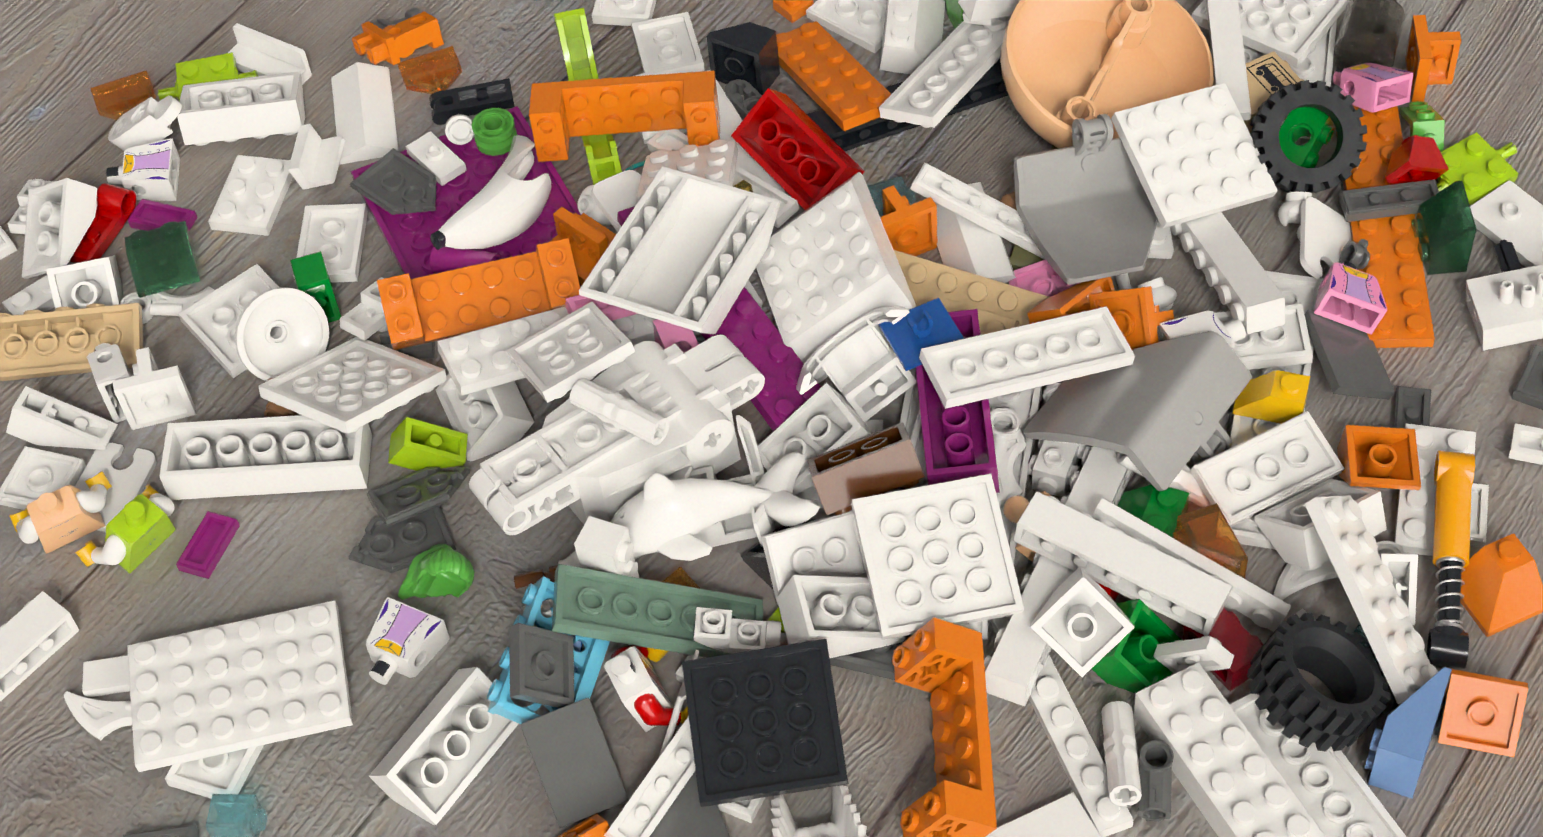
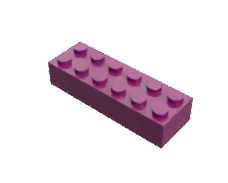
(959, 437)

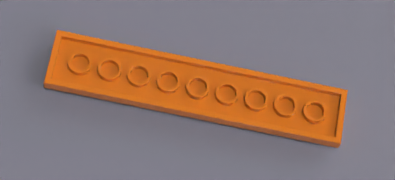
(1391, 243)

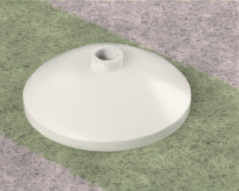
(300, 334)

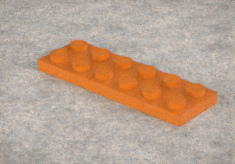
(831, 75)

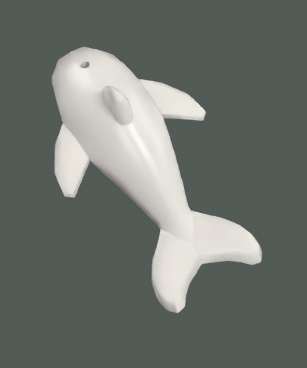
(677, 508)

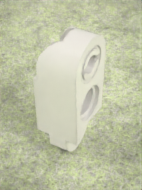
(145, 123)

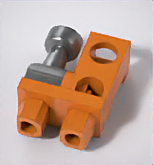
(399, 38)

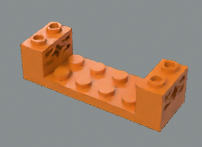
(623, 106)
(477, 295)
(951, 667)

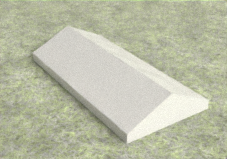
(364, 112)
(970, 246)

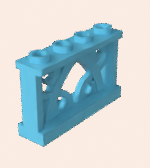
(588, 661)

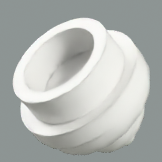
(459, 129)

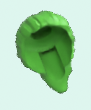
(437, 574)

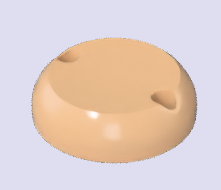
(1098, 59)

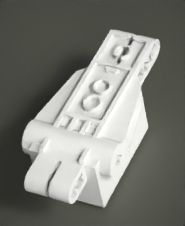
(598, 467)

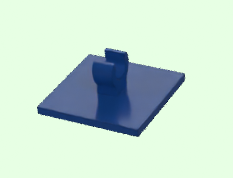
(919, 329)

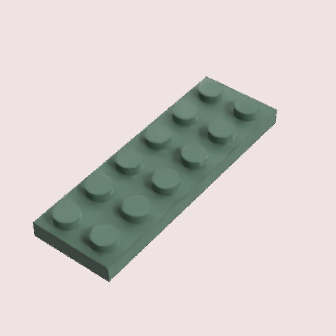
(638, 609)

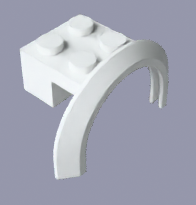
(861, 364)
(745, 525)

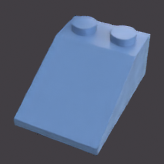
(1401, 746)

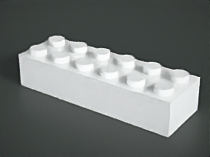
(262, 457)
(1220, 759)

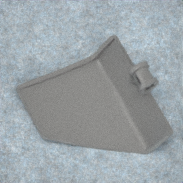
(1086, 205)
(1154, 410)

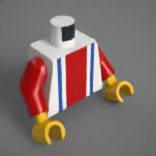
(640, 686)

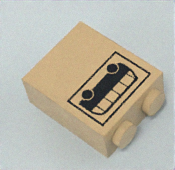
(1266, 77)

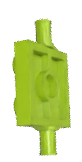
(204, 70)
(1477, 166)

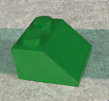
(1156, 507)
(1131, 661)

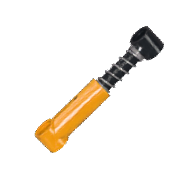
(1451, 550)

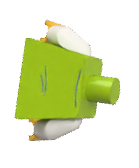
(133, 532)

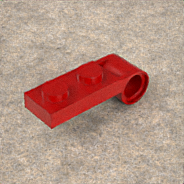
(112, 211)

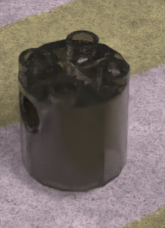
(1369, 33)

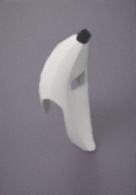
(502, 207)

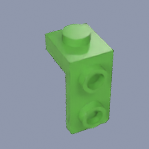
(1424, 122)

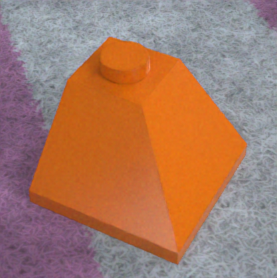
(1379, 457)
(1501, 586)

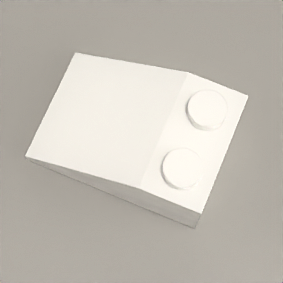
(56, 224)
(814, 429)
(831, 610)

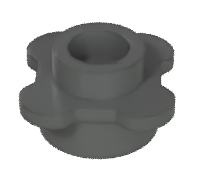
(1356, 254)

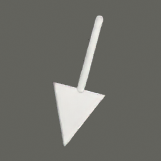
(676, 711)

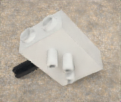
(1507, 304)

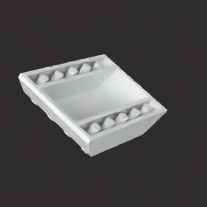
(684, 251)
(831, 269)

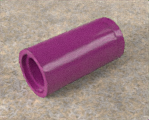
(451, 258)

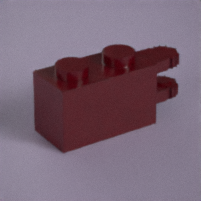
(1237, 642)

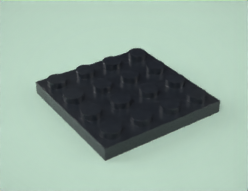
(764, 723)

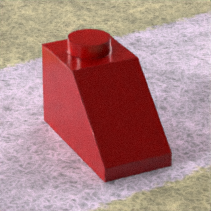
(1416, 161)

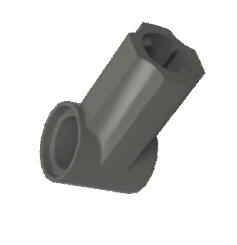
(1155, 781)

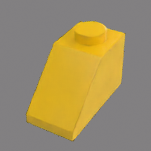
(1273, 397)

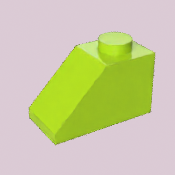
(425, 445)

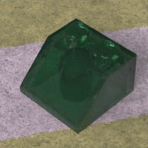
(1445, 231)
(162, 258)

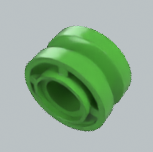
(494, 131)

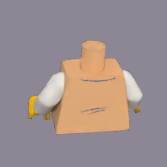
(63, 514)

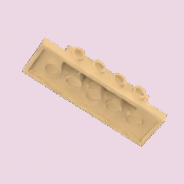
(997, 303)
(61, 340)

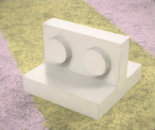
(153, 394)

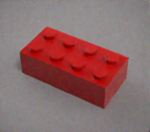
(794, 149)

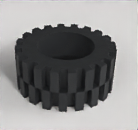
(1349, 136)
(1334, 659)

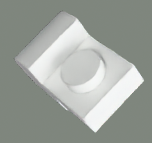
(367, 316)

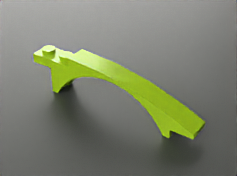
(580, 65)

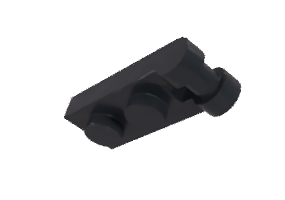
(470, 100)

